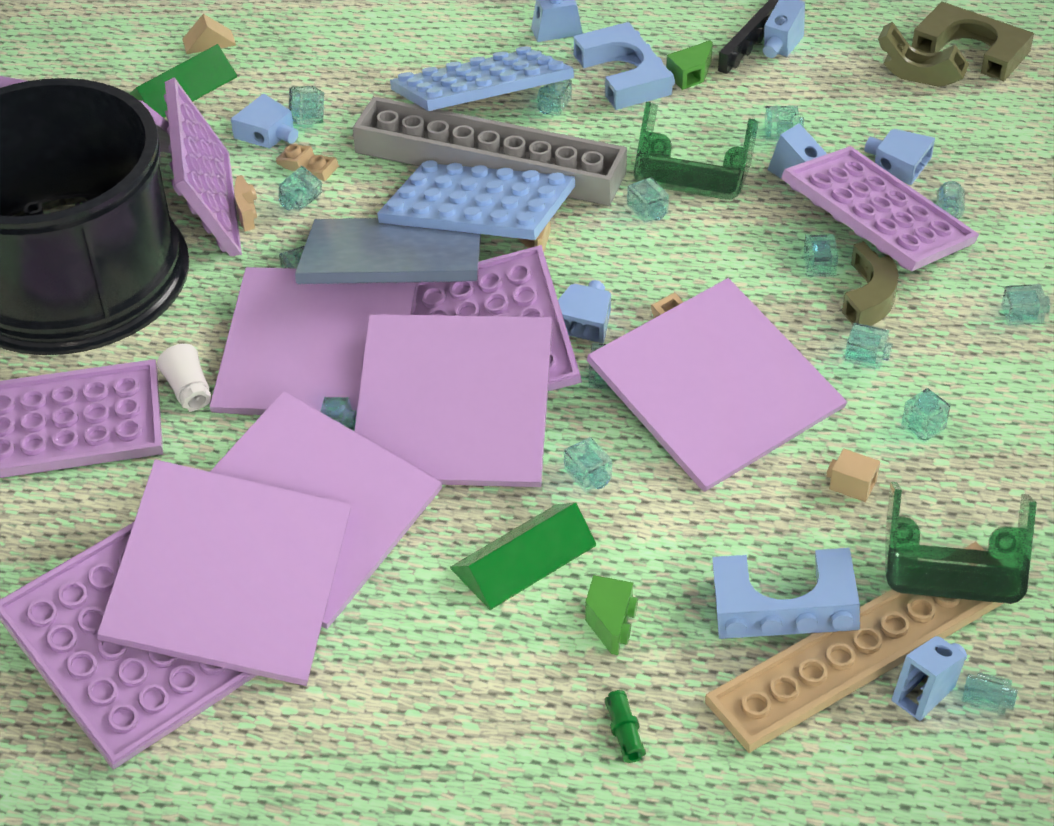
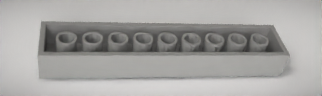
(415, 135)

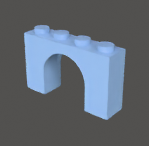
(623, 43)
(827, 608)

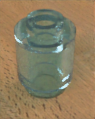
(951, 198)
(989, 693)

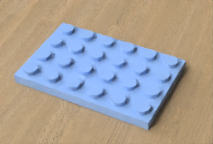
(480, 78)
(478, 200)

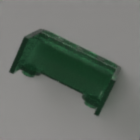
(687, 176)
(958, 573)

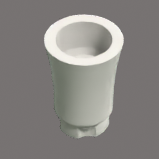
(184, 374)

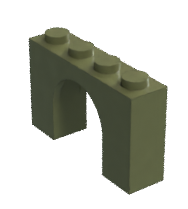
(948, 22)

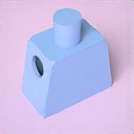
(555, 20)
(784, 28)
(264, 123)
(794, 148)
(902, 153)
(586, 310)
(942, 665)

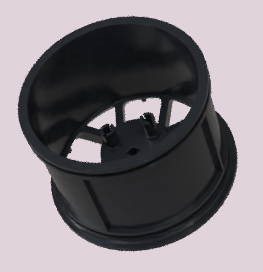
(104, 264)

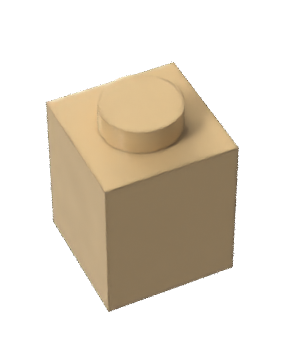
(853, 474)

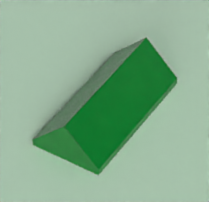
(196, 77)
(526, 554)

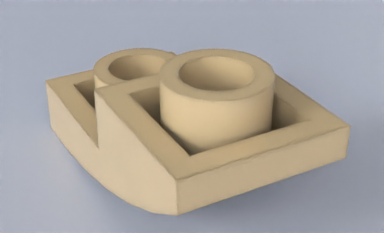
(299, 155)
(245, 196)

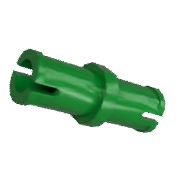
(624, 726)

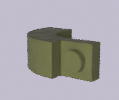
(916, 66)
(874, 300)

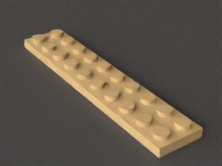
(835, 664)

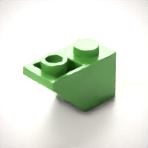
(690, 64)
(608, 609)

